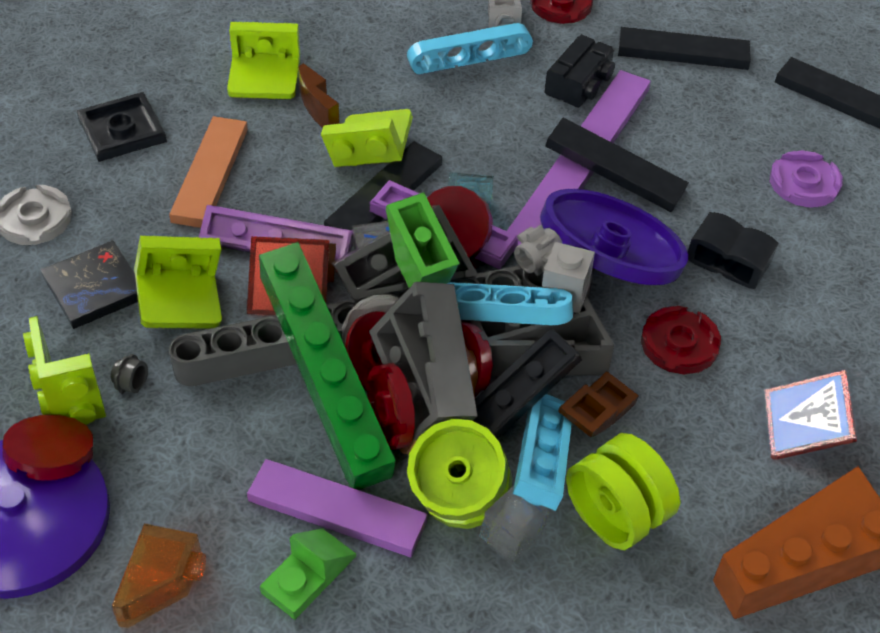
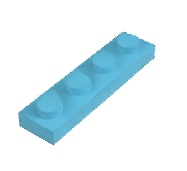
(543, 454)

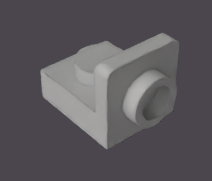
(504, 12)

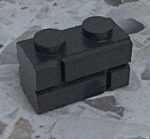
(580, 71)

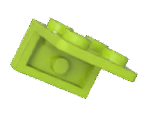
(264, 60)
(368, 138)
(178, 282)
(66, 384)

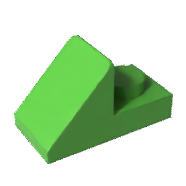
(309, 569)

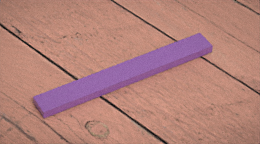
(605, 120)

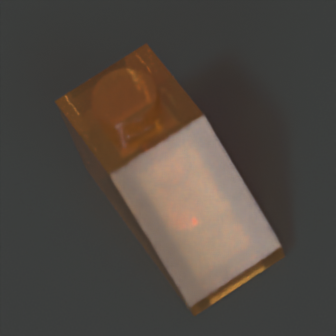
(158, 573)

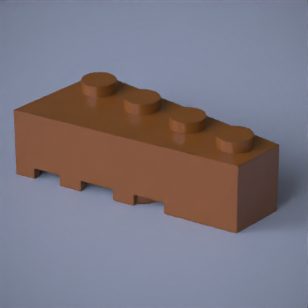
(806, 549)

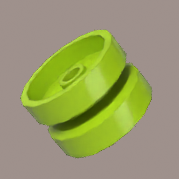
(436, 466)
(623, 490)

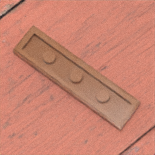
(208, 171)

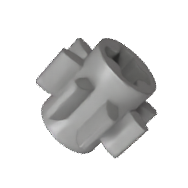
(535, 248)

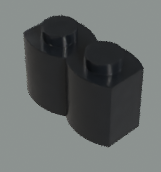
(732, 250)

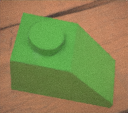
(420, 242)

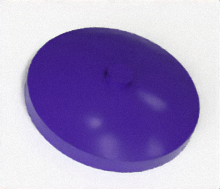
(624, 237)
(48, 527)

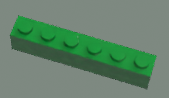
(326, 367)

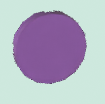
(805, 188)

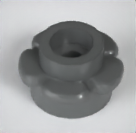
(129, 374)

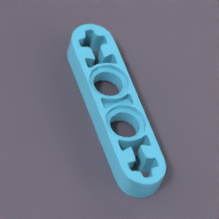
(507, 42)
(513, 304)

